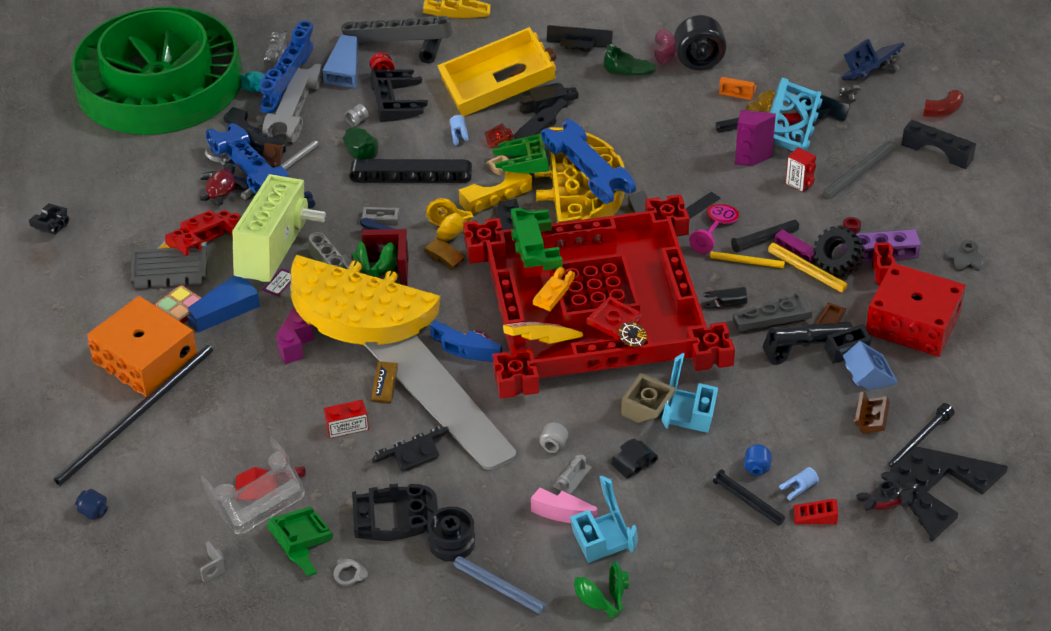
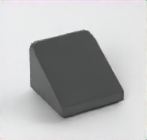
(637, 201)

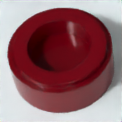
(853, 224)

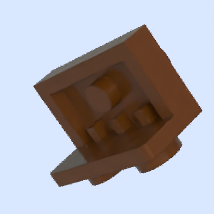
(871, 413)

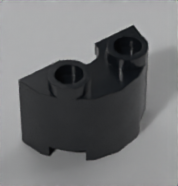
(51, 219)
(632, 457)

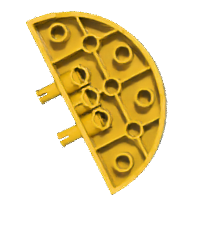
(571, 187)
(358, 305)

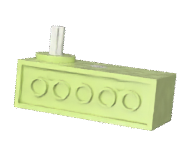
(270, 227)

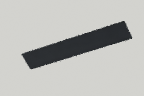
(701, 204)

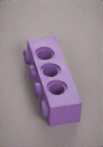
(904, 244)

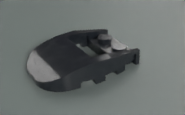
(414, 509)

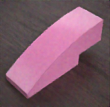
(559, 507)

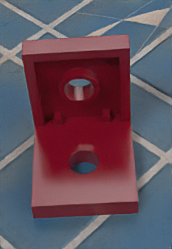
(373, 238)

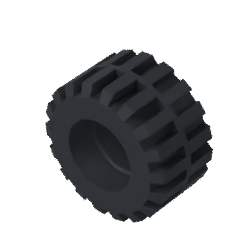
(828, 242)

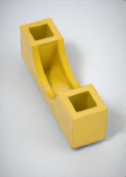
(478, 198)

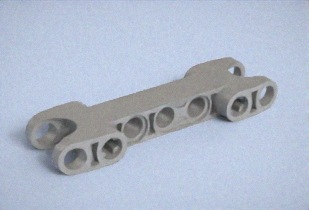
(287, 117)

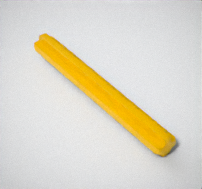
(807, 267)

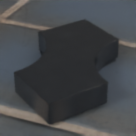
(238, 117)

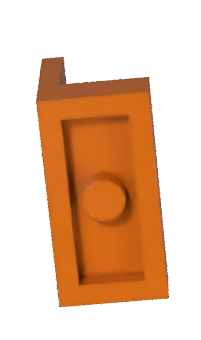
(737, 88)

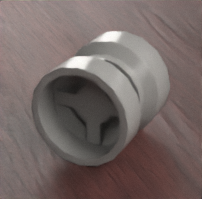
(356, 115)

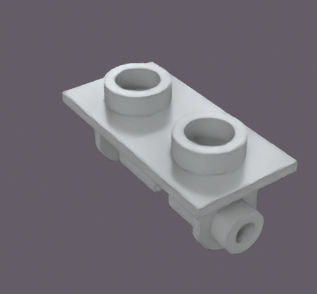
(573, 475)

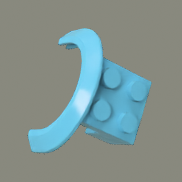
(689, 408)
(606, 533)

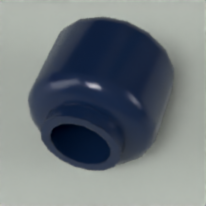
(91, 504)

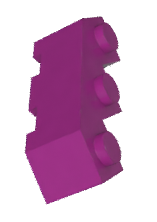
(292, 336)

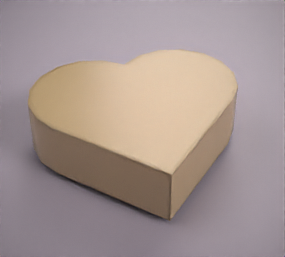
(490, 164)

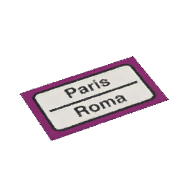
(279, 282)

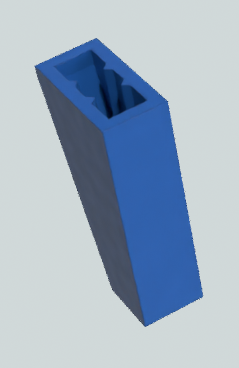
(223, 303)

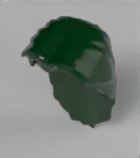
(623, 63)
(360, 143)

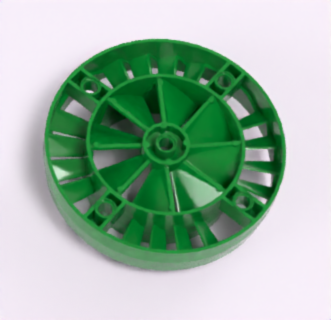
(170, 90)

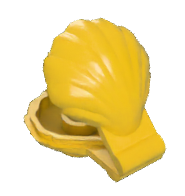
(449, 221)

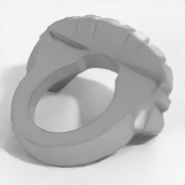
(223, 159)
(361, 573)

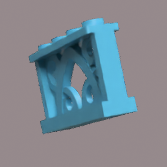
(783, 94)

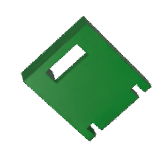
(302, 527)

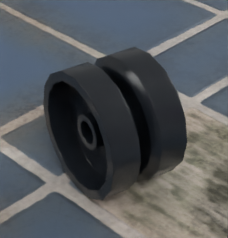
(451, 533)

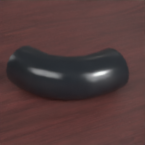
(258, 140)

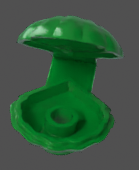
(387, 261)
(593, 597)

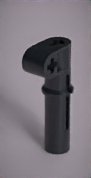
(781, 339)

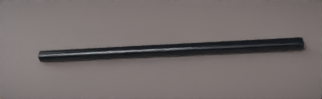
(129, 418)

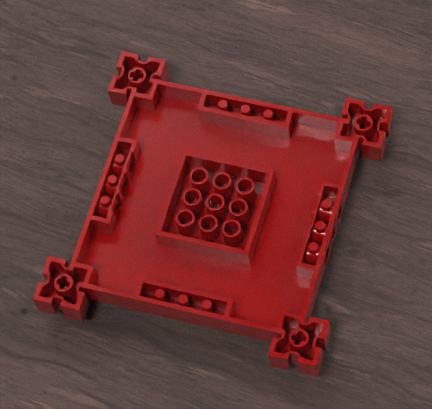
(612, 256)

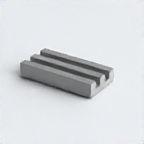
(384, 216)

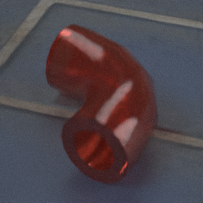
(944, 107)

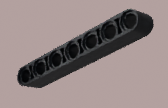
(410, 171)

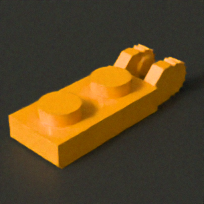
(553, 289)

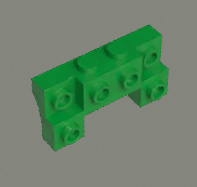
(529, 241)

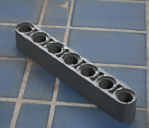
(399, 29)

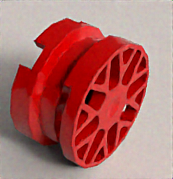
(380, 61)

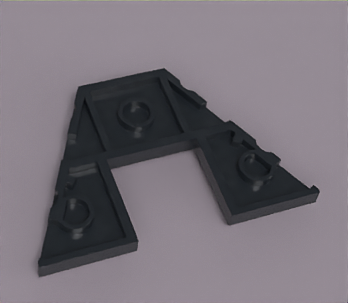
(928, 468)

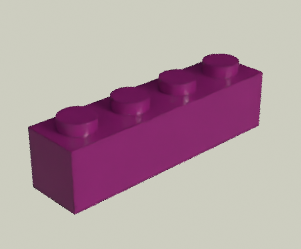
(795, 245)

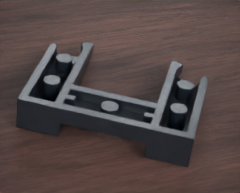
(383, 83)

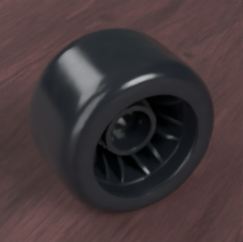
(700, 42)

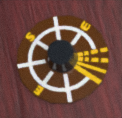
(632, 334)

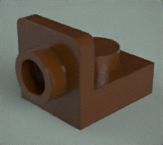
(273, 154)

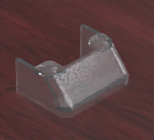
(261, 497)

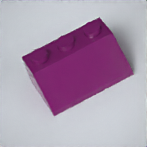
(754, 137)

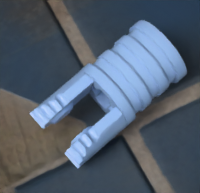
(458, 129)
(800, 482)

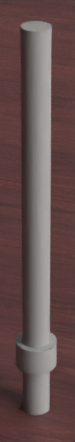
(288, 163)

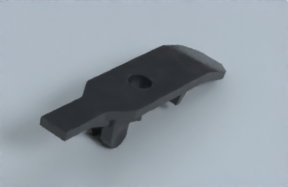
(535, 125)

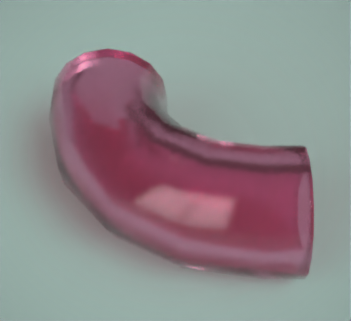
(667, 49)

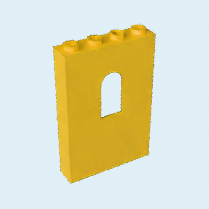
(472, 79)

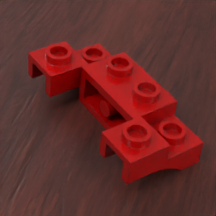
(201, 229)

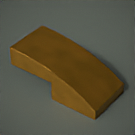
(445, 252)

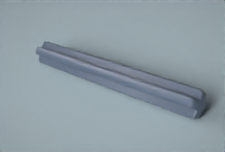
(500, 585)

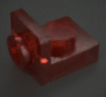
(498, 134)

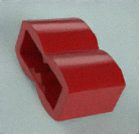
(882, 260)

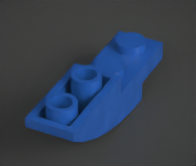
(468, 346)

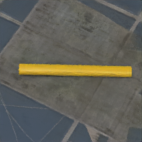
(747, 259)

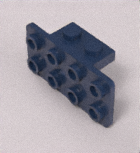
(864, 59)

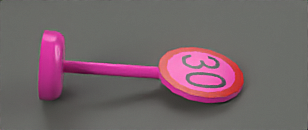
(702, 240)

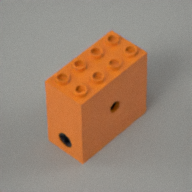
(141, 345)

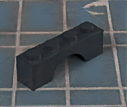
(958, 150)

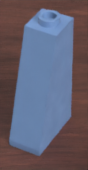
(342, 63)

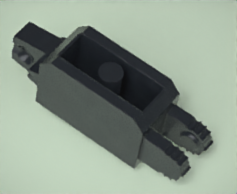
(545, 97)

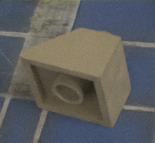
(645, 399)

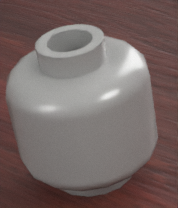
(553, 437)

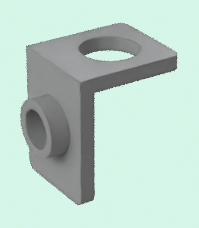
(217, 561)

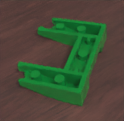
(531, 146)

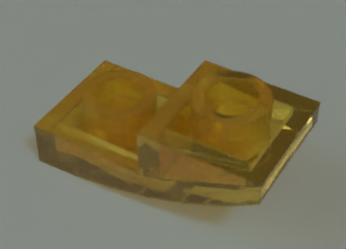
(763, 103)

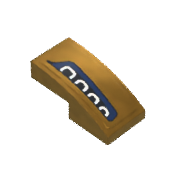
(384, 382)

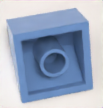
(868, 367)

